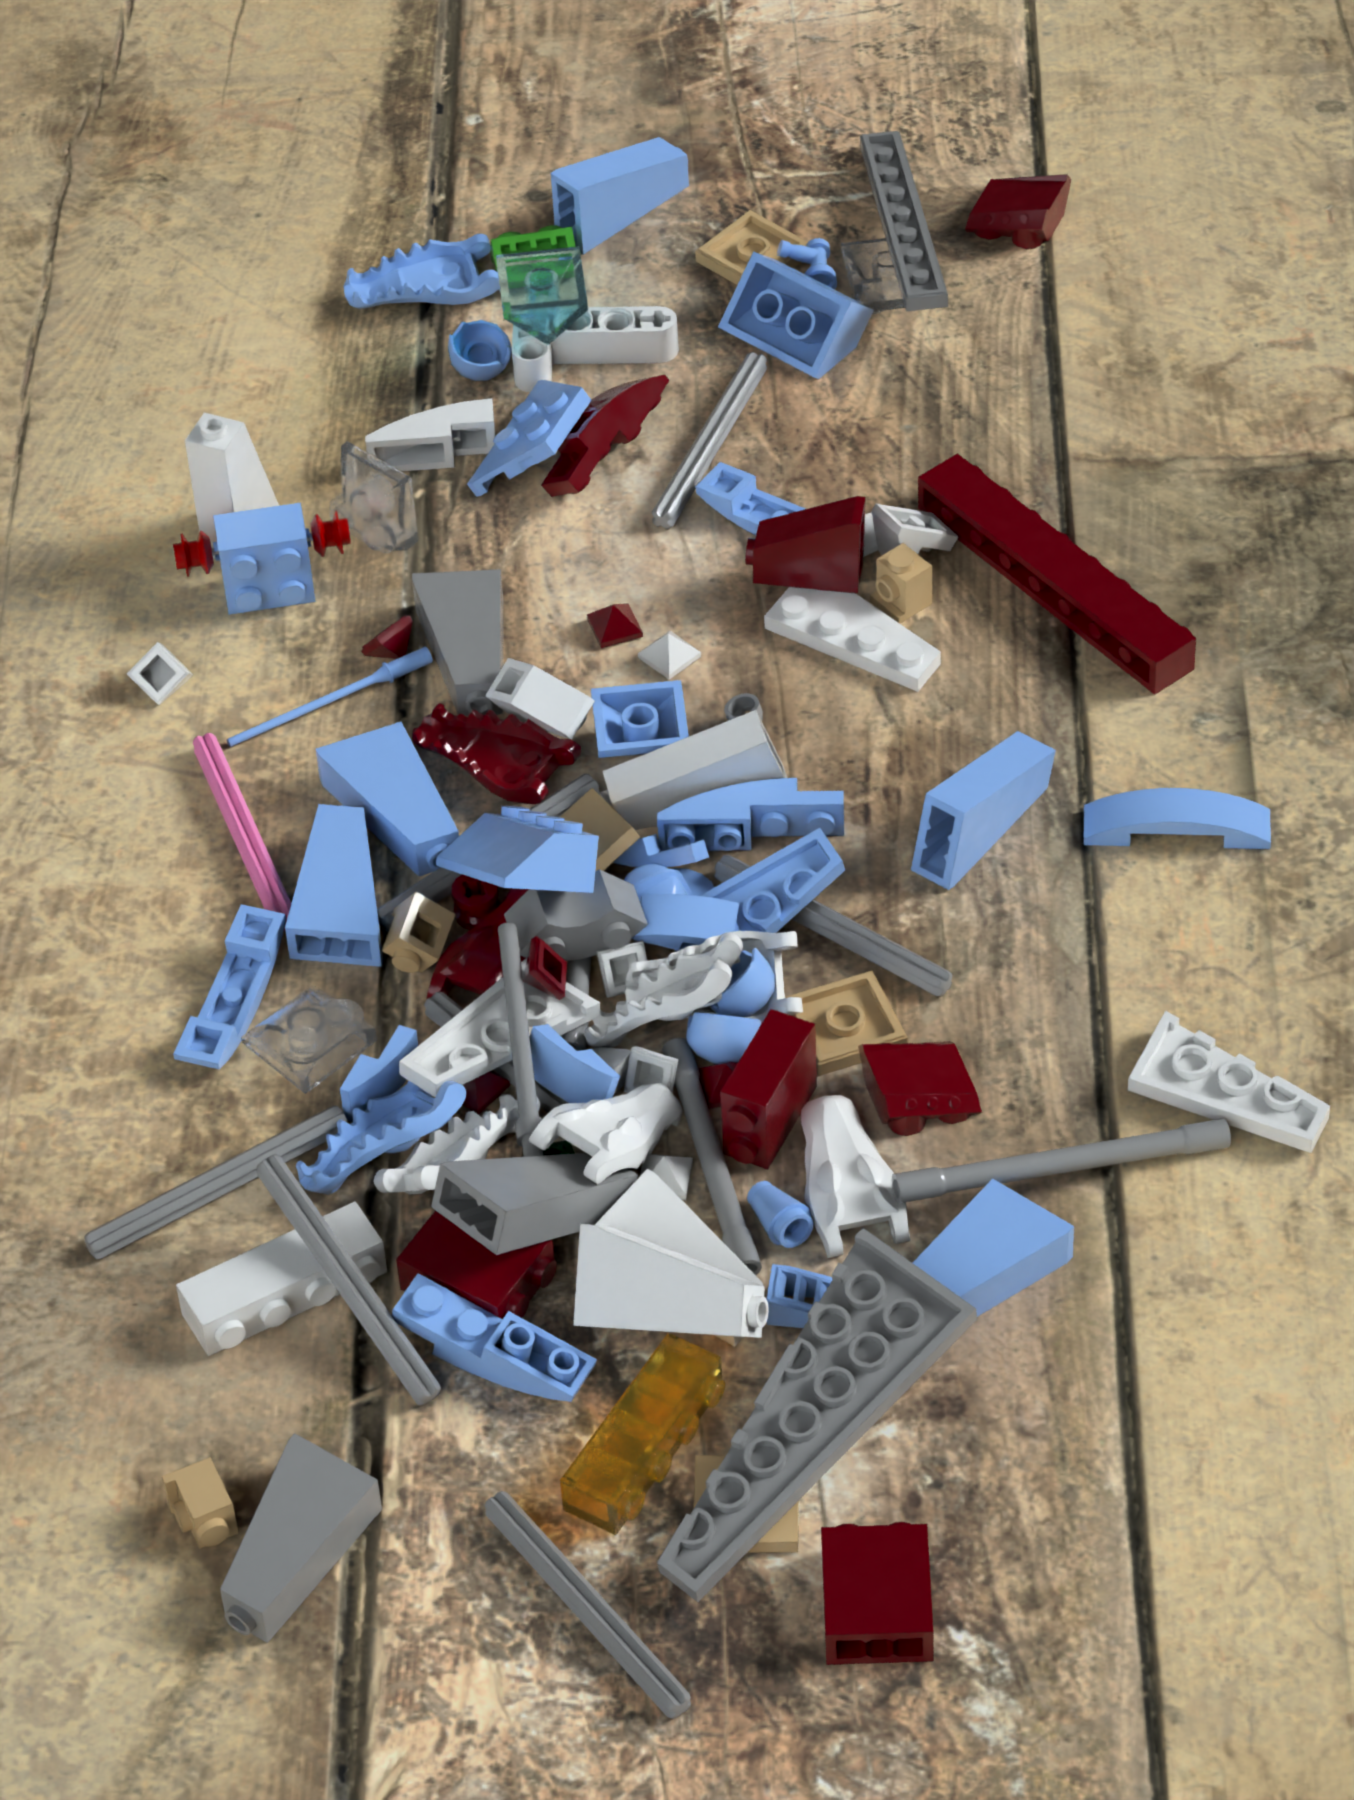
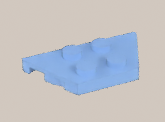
(533, 433)

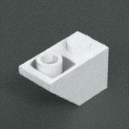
(540, 697)

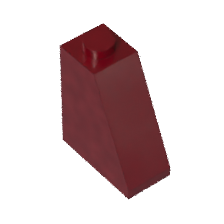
(811, 548)

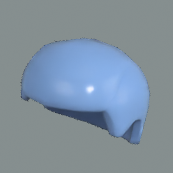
(479, 350)
(749, 987)
(720, 1037)

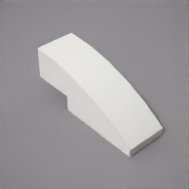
(435, 436)

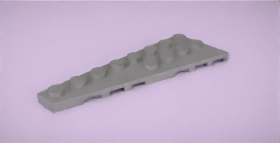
(848, 1366)

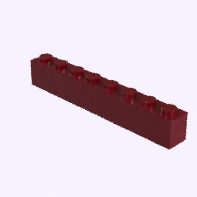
(1058, 574)

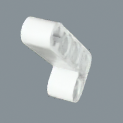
(598, 337)

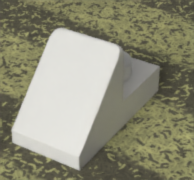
(912, 527)

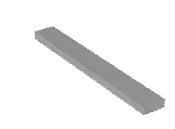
(903, 221)

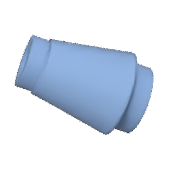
(780, 1215)

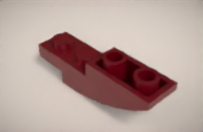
(607, 421)

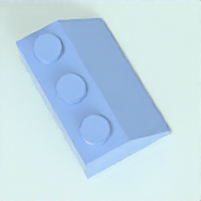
(794, 316)

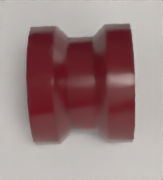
(473, 900)

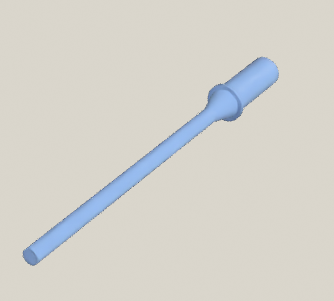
(385, 673)

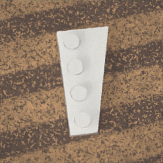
(854, 633)

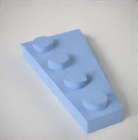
(780, 884)

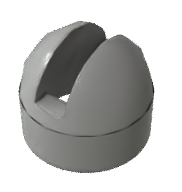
(740, 703)

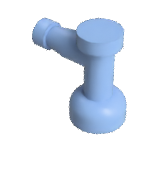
(814, 253)

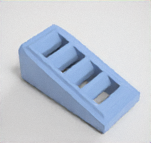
(795, 1283)

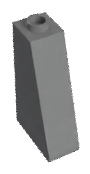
(465, 632)
(524, 1198)
(296, 1536)

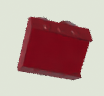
(1020, 209)
(918, 1084)

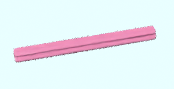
(241, 824)

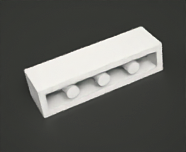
(273, 1282)

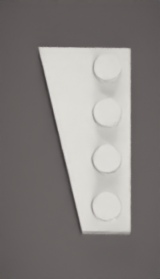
(480, 1035)
(1207, 1081)

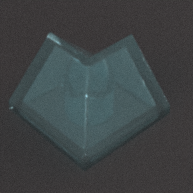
(542, 290)

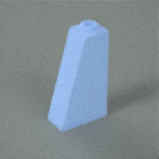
(616, 189)
(394, 788)
(978, 806)
(334, 897)
(997, 1247)

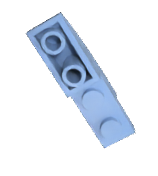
(737, 812)
(491, 1347)

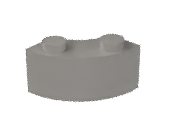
(579, 921)

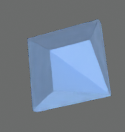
(638, 718)

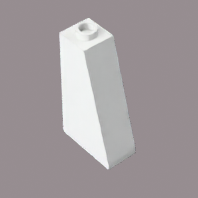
(224, 471)
(697, 764)
(661, 1217)
(652, 1288)

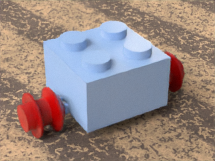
(264, 555)

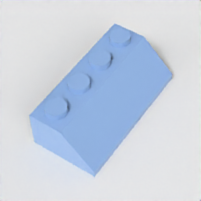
(525, 852)

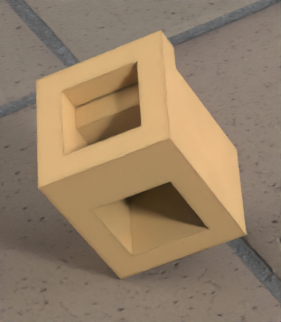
(902, 583)
(417, 933)
(201, 1503)

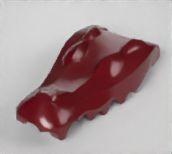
(502, 755)
(474, 957)

